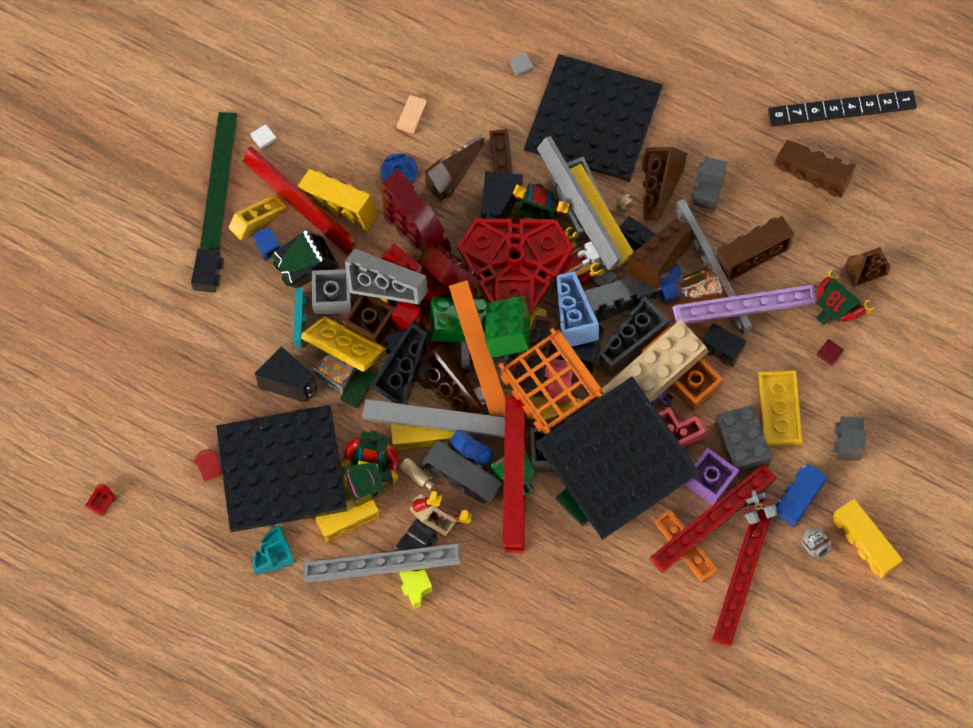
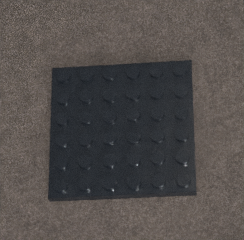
(595, 115)
(617, 458)
(281, 468)

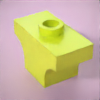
(416, 586)

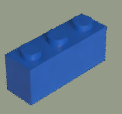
(800, 494)

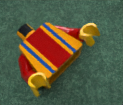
(584, 273)

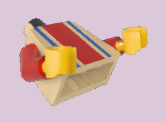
(433, 515)

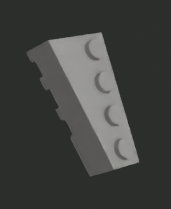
(383, 279)

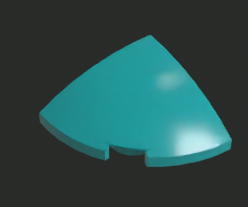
(273, 553)

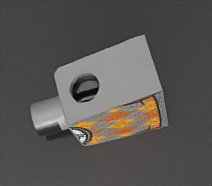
(334, 372)

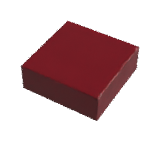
(830, 352)

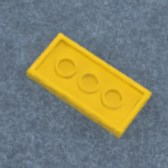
(343, 343)
(780, 408)

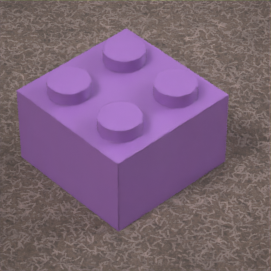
(714, 477)

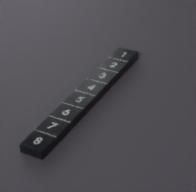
(842, 108)

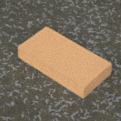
(411, 114)

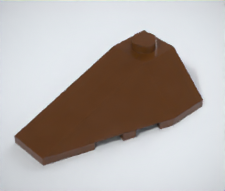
(447, 173)
(662, 173)
(867, 266)
(445, 377)

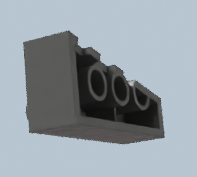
(619, 297)

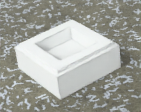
(263, 137)

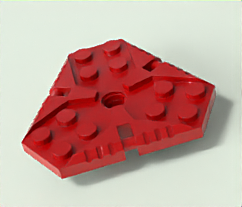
(541, 250)

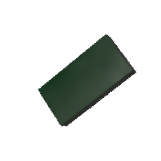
(357, 387)
(570, 505)

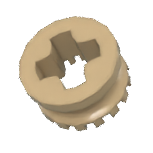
(625, 203)

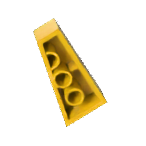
(340, 198)

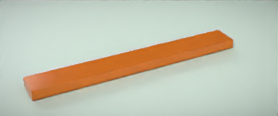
(478, 349)

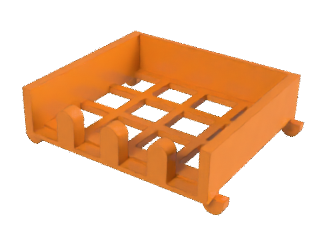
(574, 362)

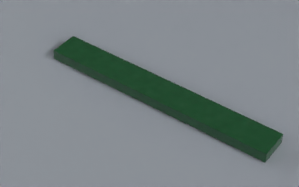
(218, 181)

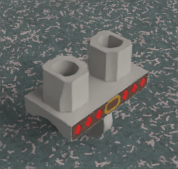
(751, 512)

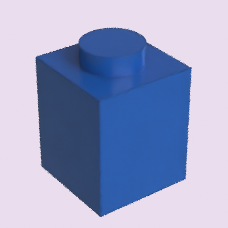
(266, 243)

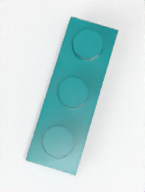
(299, 317)

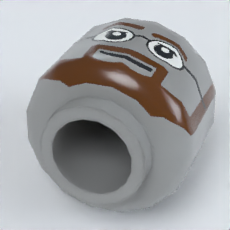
(816, 543)

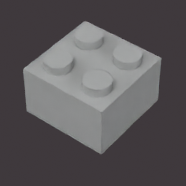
(330, 292)

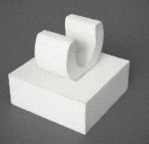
(590, 253)

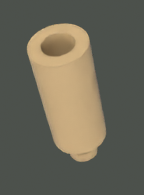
(416, 473)

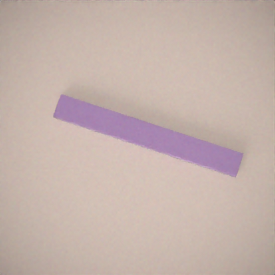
(745, 304)

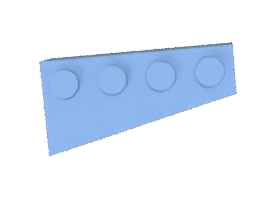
(575, 314)

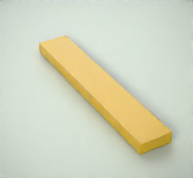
(602, 212)

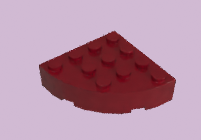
(411, 214)

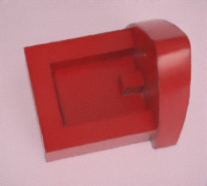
(208, 464)
(100, 499)

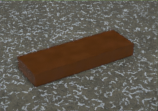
(500, 151)

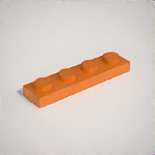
(696, 558)

